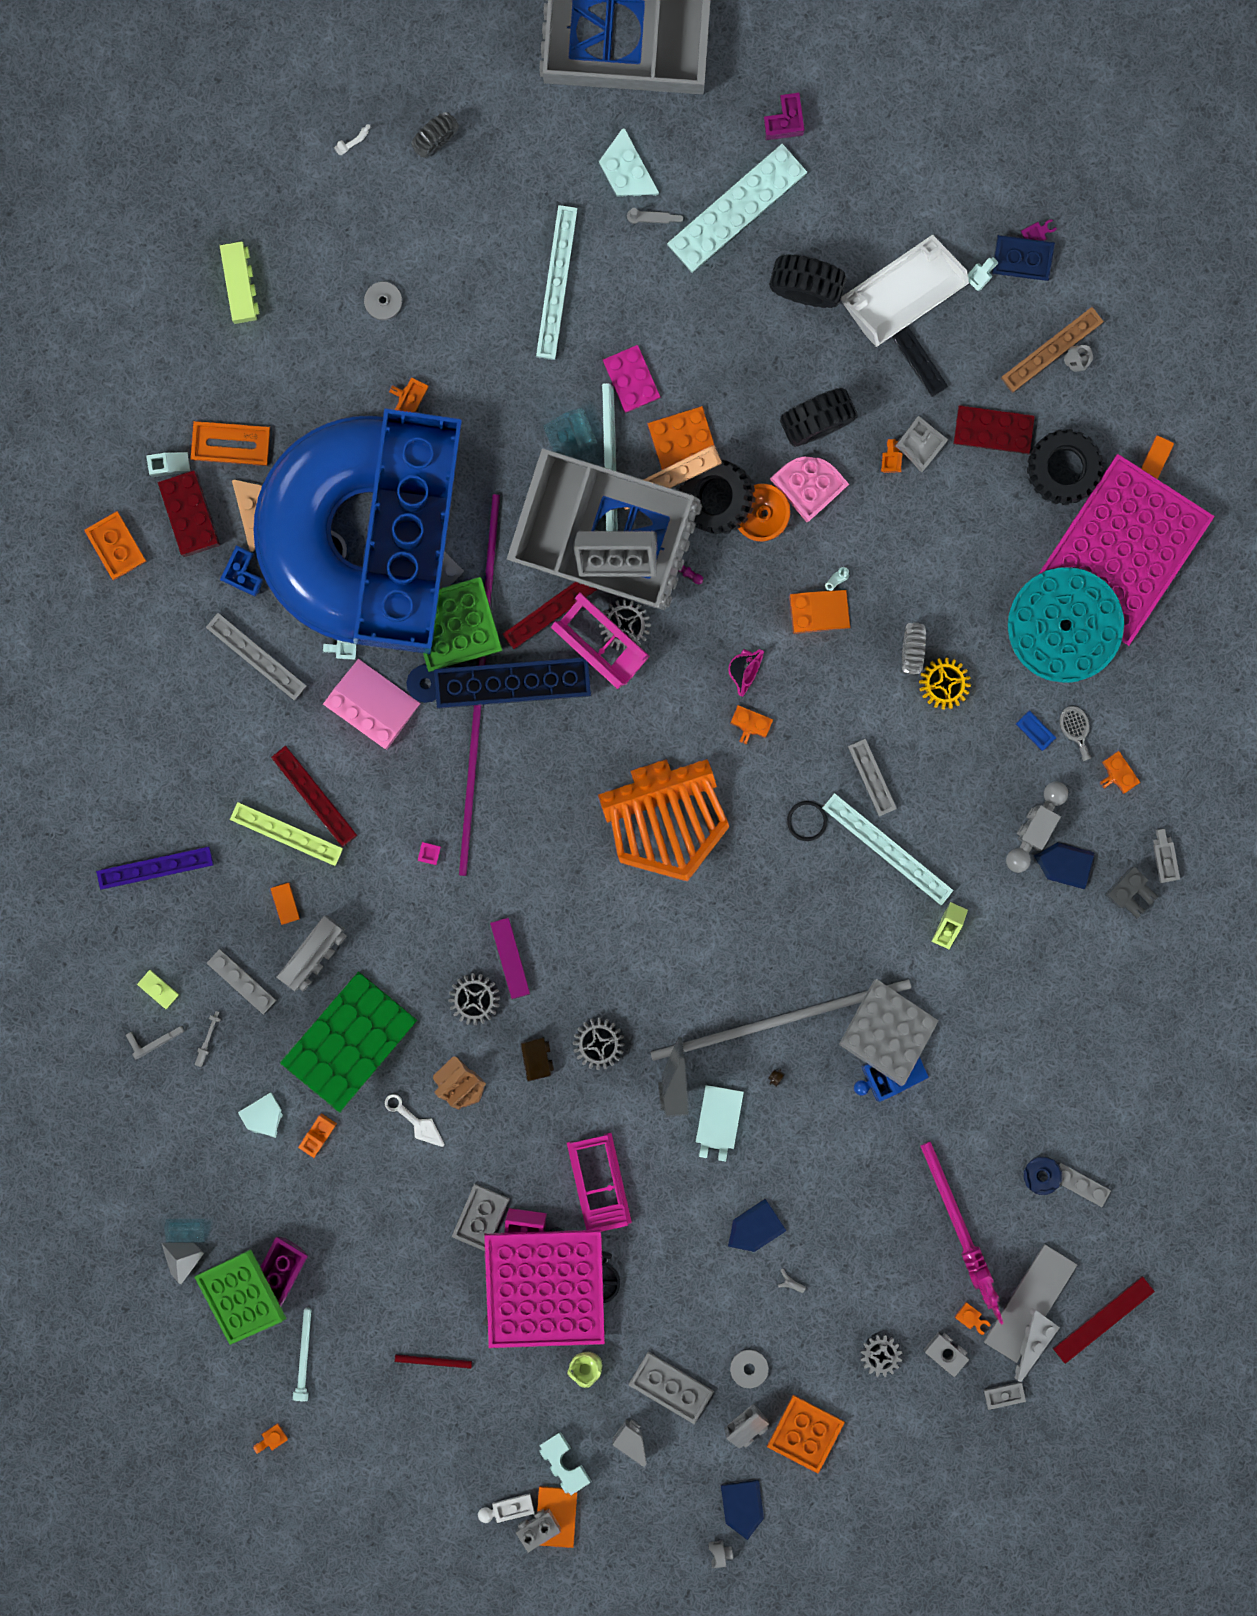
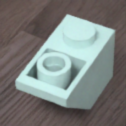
(168, 464)

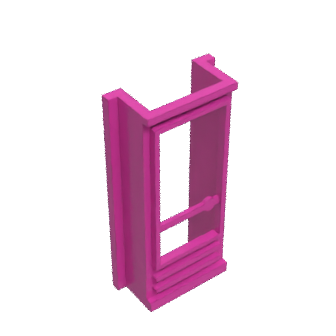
(626, 664)
(604, 1217)

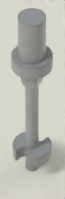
(203, 1050)

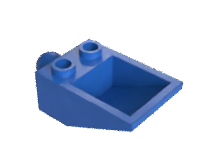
(890, 1087)

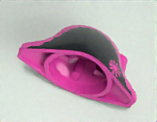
(744, 669)

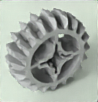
(638, 615)
(913, 648)
(487, 988)
(582, 1048)

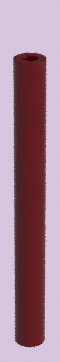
(433, 1361)

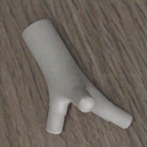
(789, 1282)

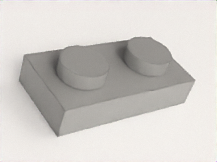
(1004, 1395)

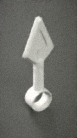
(423, 1128)

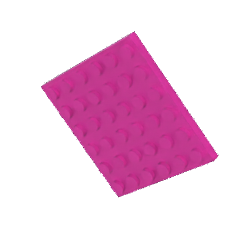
(544, 1288)

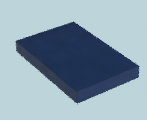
(1023, 257)

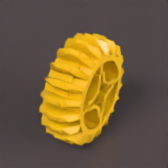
(947, 692)

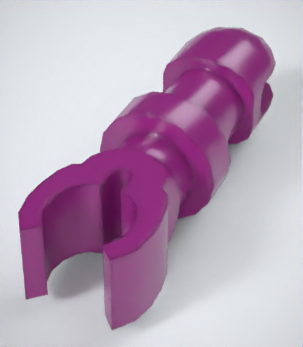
(696, 578)

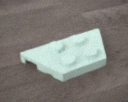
(625, 169)

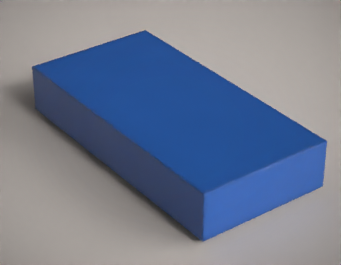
(1035, 730)

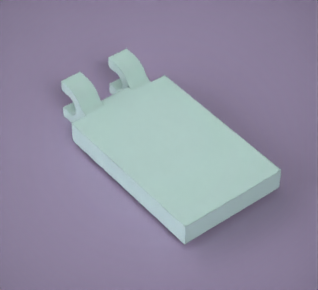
(719, 1120)

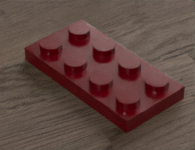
(993, 429)

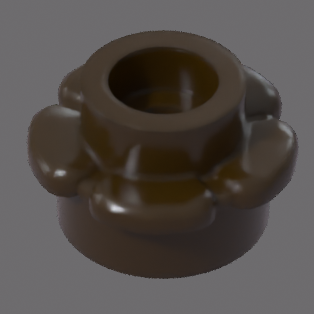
(776, 1077)

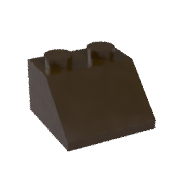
(536, 1058)

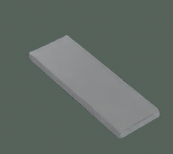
(1036, 1290)

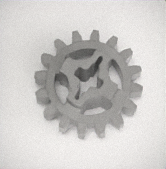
(893, 1358)

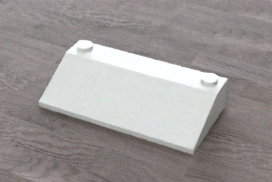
(905, 290)

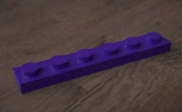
(155, 868)

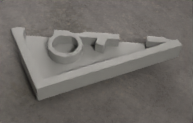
(1035, 1341)

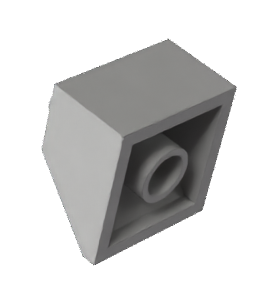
(630, 1441)

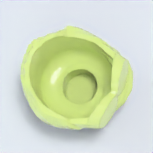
(586, 1369)

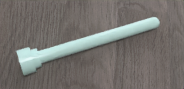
(300, 1392)

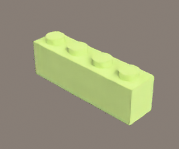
(238, 282)

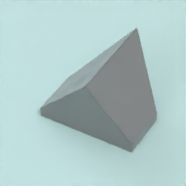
(181, 1258)

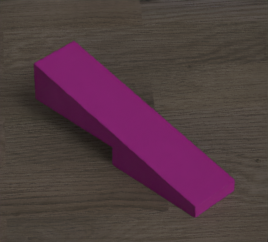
(510, 958)

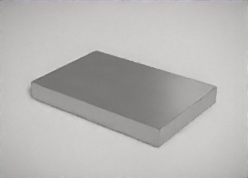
(480, 1216)

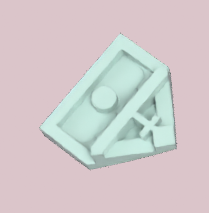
(262, 1116)

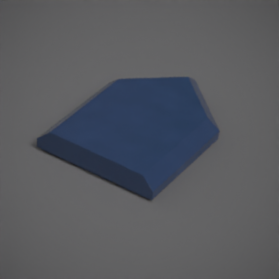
(1066, 864)
(755, 1228)
(742, 1506)

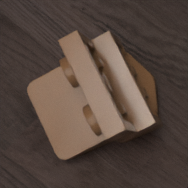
(458, 1084)

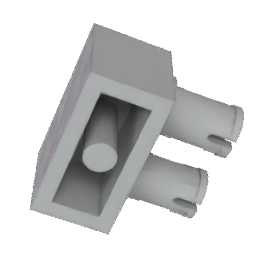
(538, 1529)

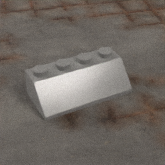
(616, 553)

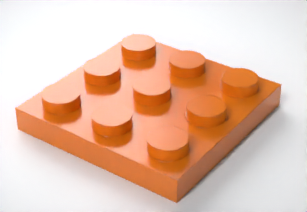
(680, 436)
(805, 1434)

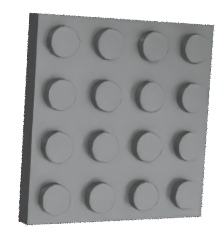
(888, 1032)

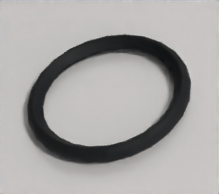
(790, 826)

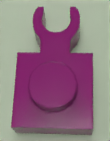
(1036, 231)

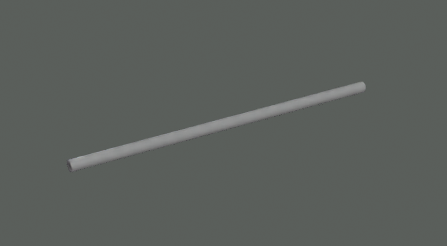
(774, 1021)

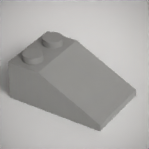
(746, 1427)

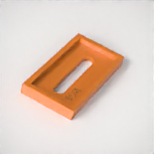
(205, 430)

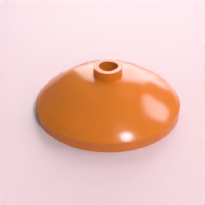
(778, 508)

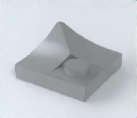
(921, 443)

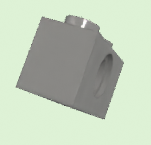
(951, 1364)

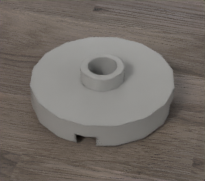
(390, 307)

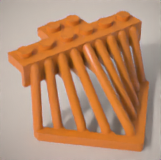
(654, 787)

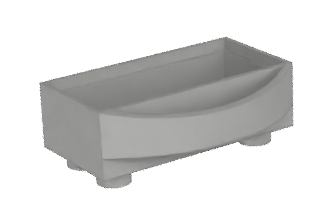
(311, 953)

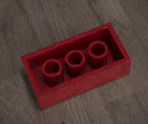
(188, 513)

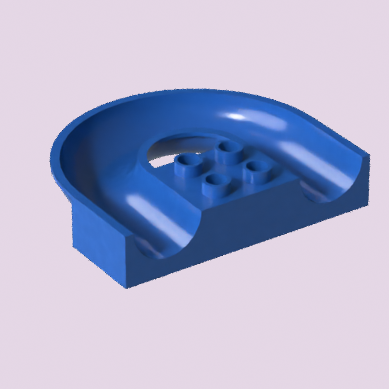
(411, 472)

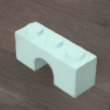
(572, 1479)

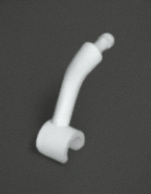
(342, 148)

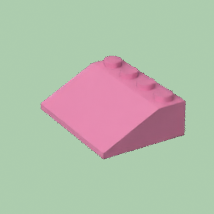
(371, 704)

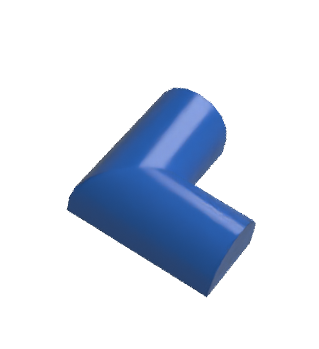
(236, 574)

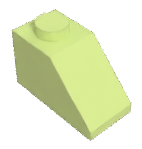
(950, 925)

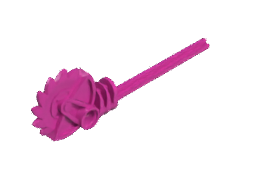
(971, 1254)

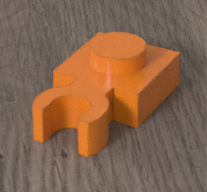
(970, 1317)

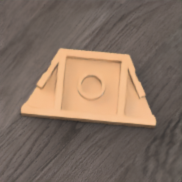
(247, 498)

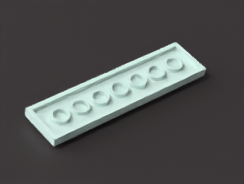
(737, 208)

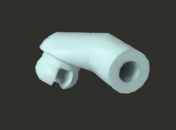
(837, 578)

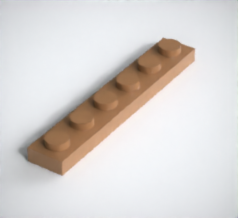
(1052, 349)

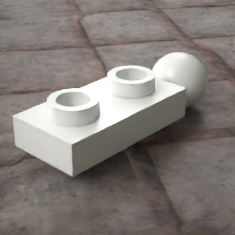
(508, 1509)

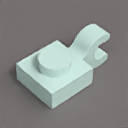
(980, 274)
(342, 649)

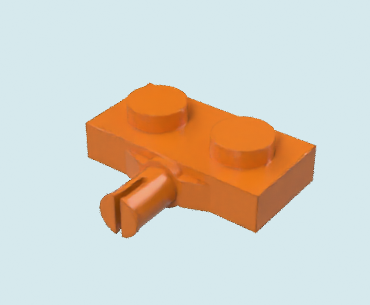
(410, 396)
(750, 723)
(1119, 773)

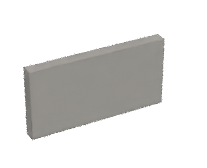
(671, 1387)

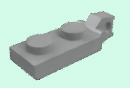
(1165, 857)

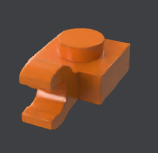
(892, 459)
(272, 1437)

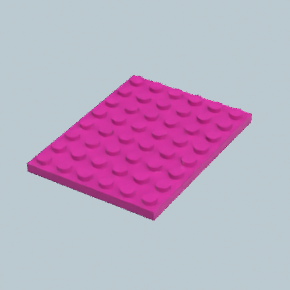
(1132, 538)

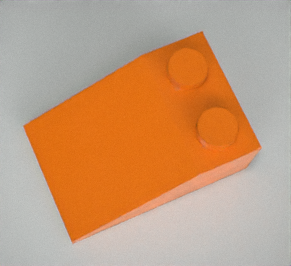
(819, 611)

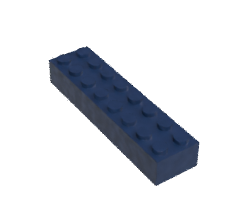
(511, 683)

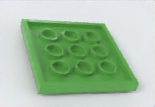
(462, 626)
(240, 1297)

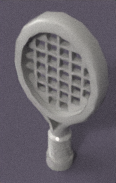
(1083, 748)

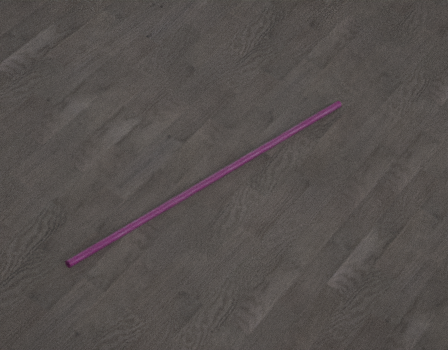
(477, 709)

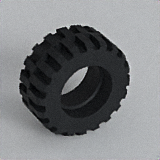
(807, 281)
(818, 417)
(1082, 448)
(741, 500)

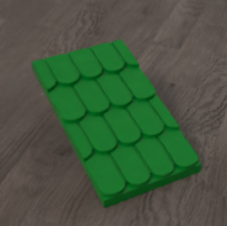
(348, 1041)

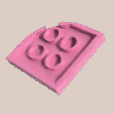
(809, 484)

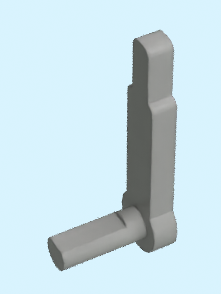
(635, 216)
(140, 1052)

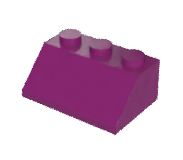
(283, 1266)

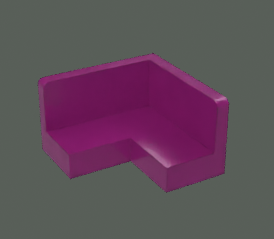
(789, 122)

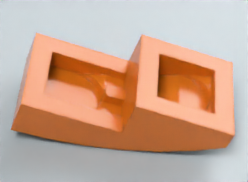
(317, 1135)

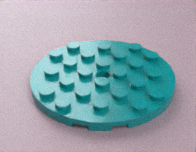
(1094, 620)

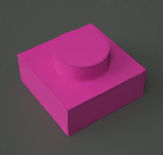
(429, 853)

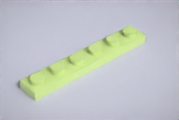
(286, 834)

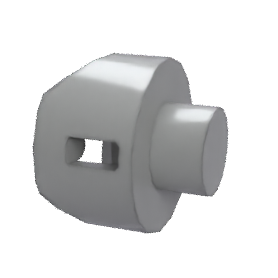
(1077, 361)
(720, 1554)

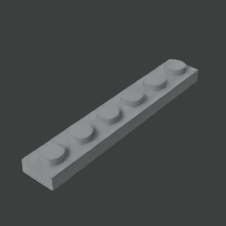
(256, 656)

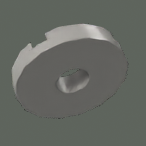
(749, 1357)

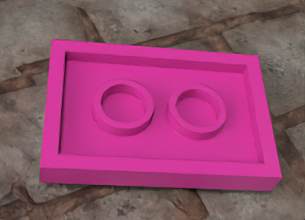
(631, 379)

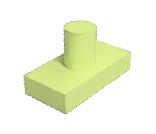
(158, 989)

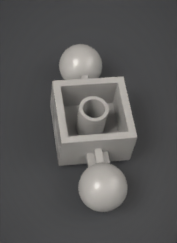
(1038, 827)

